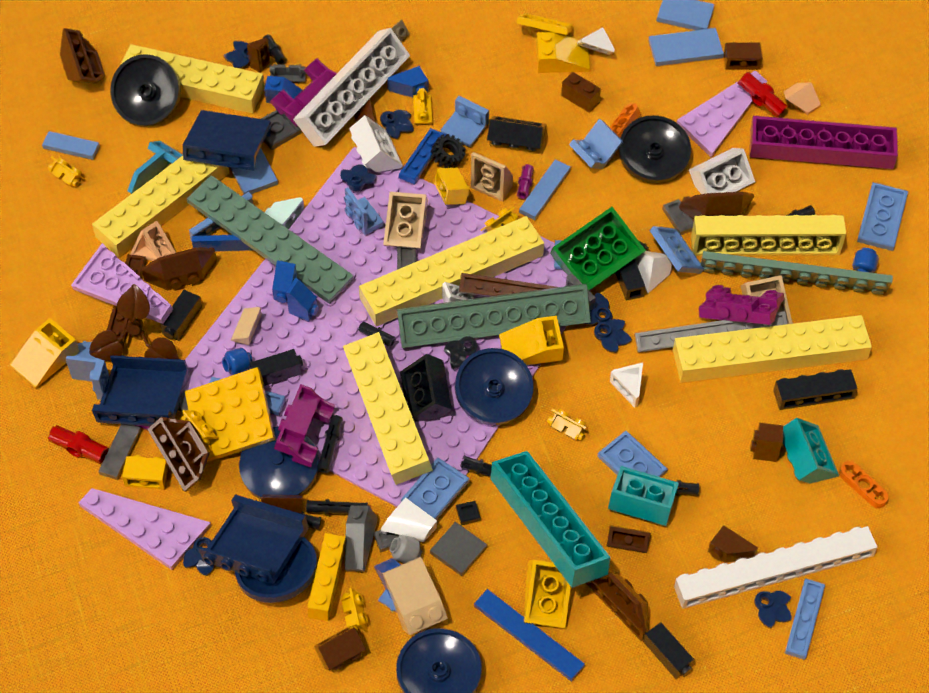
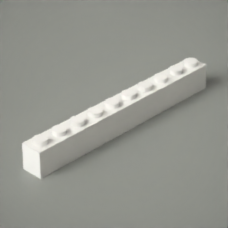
(774, 567)

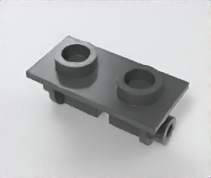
(293, 73)

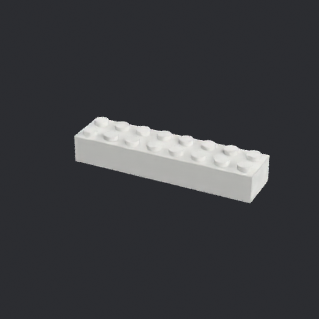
(351, 87)

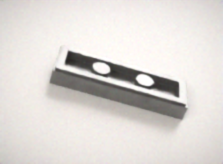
(119, 449)

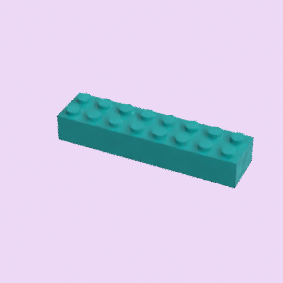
(550, 519)

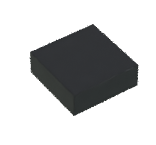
(468, 513)

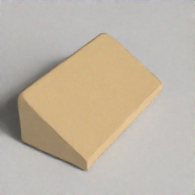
(247, 325)

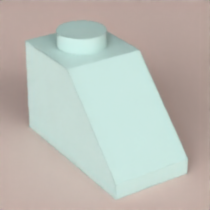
(286, 211)

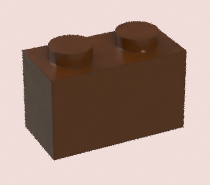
(742, 56)
(580, 92)
(767, 442)
(340, 648)

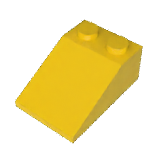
(560, 54)
(546, 595)

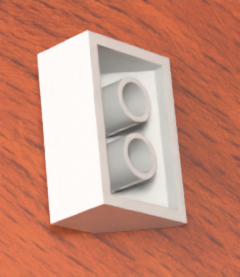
(374, 146)
(723, 173)

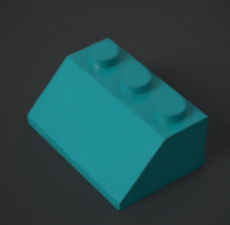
(808, 452)
(643, 495)

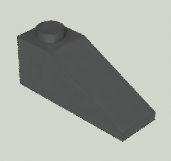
(359, 537)

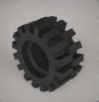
(452, 144)

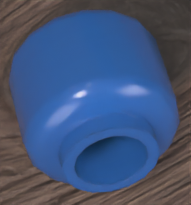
(865, 260)
(236, 361)

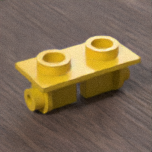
(422, 107)
(60, 168)
(505, 217)
(561, 419)
(204, 430)
(353, 603)

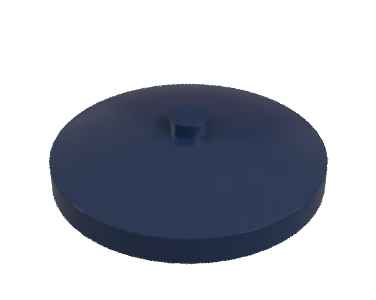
(493, 386)
(274, 472)
(292, 580)
(438, 663)

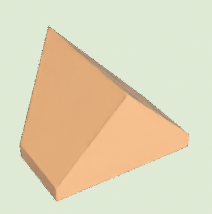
(803, 96)
(152, 243)

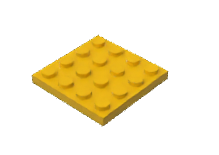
(235, 411)

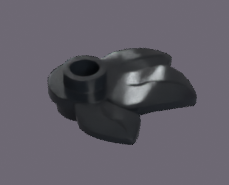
(459, 351)

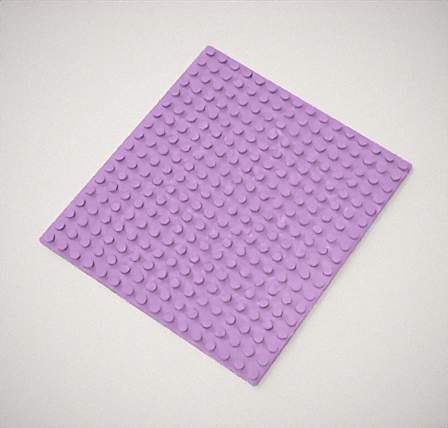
(336, 324)

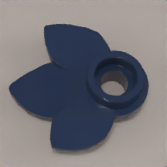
(239, 56)
(397, 122)
(357, 177)
(601, 308)
(614, 334)
(193, 557)
(775, 609)

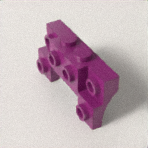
(291, 107)
(742, 308)
(298, 421)

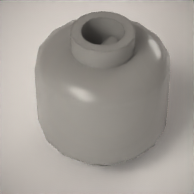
(405, 548)

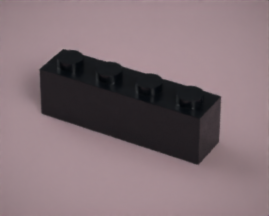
(815, 389)

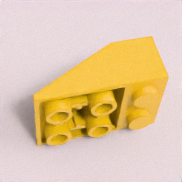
(535, 341)
(44, 353)

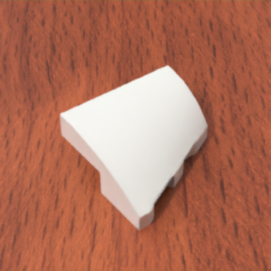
(410, 521)

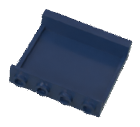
(226, 140)
(141, 390)
(256, 539)

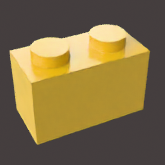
(451, 186)
(145, 472)

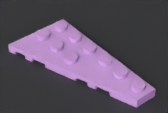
(717, 117)
(108, 278)
(153, 529)

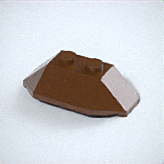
(80, 58)
(716, 204)
(180, 268)
(181, 449)
(623, 601)

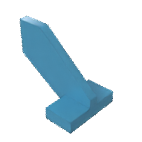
(155, 165)

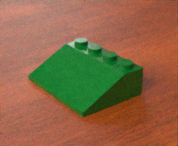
(597, 249)

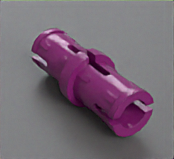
(525, 181)

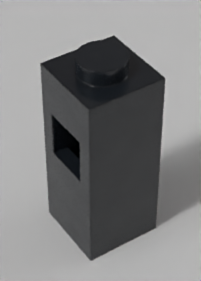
(631, 281)
(182, 315)
(279, 366)
(669, 651)

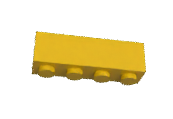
(326, 577)

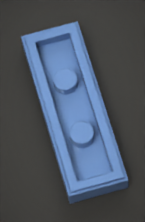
(71, 145)

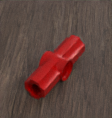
(762, 94)
(78, 444)

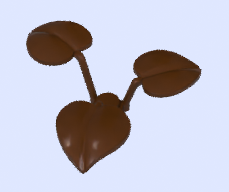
(131, 305)

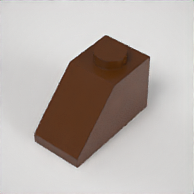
(730, 546)

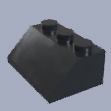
(516, 132)
(426, 388)

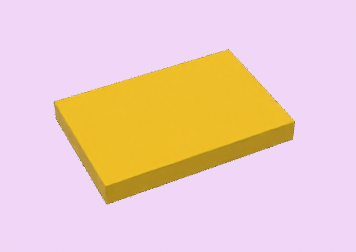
(545, 23)

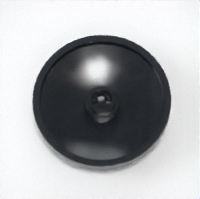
(145, 90)
(655, 149)

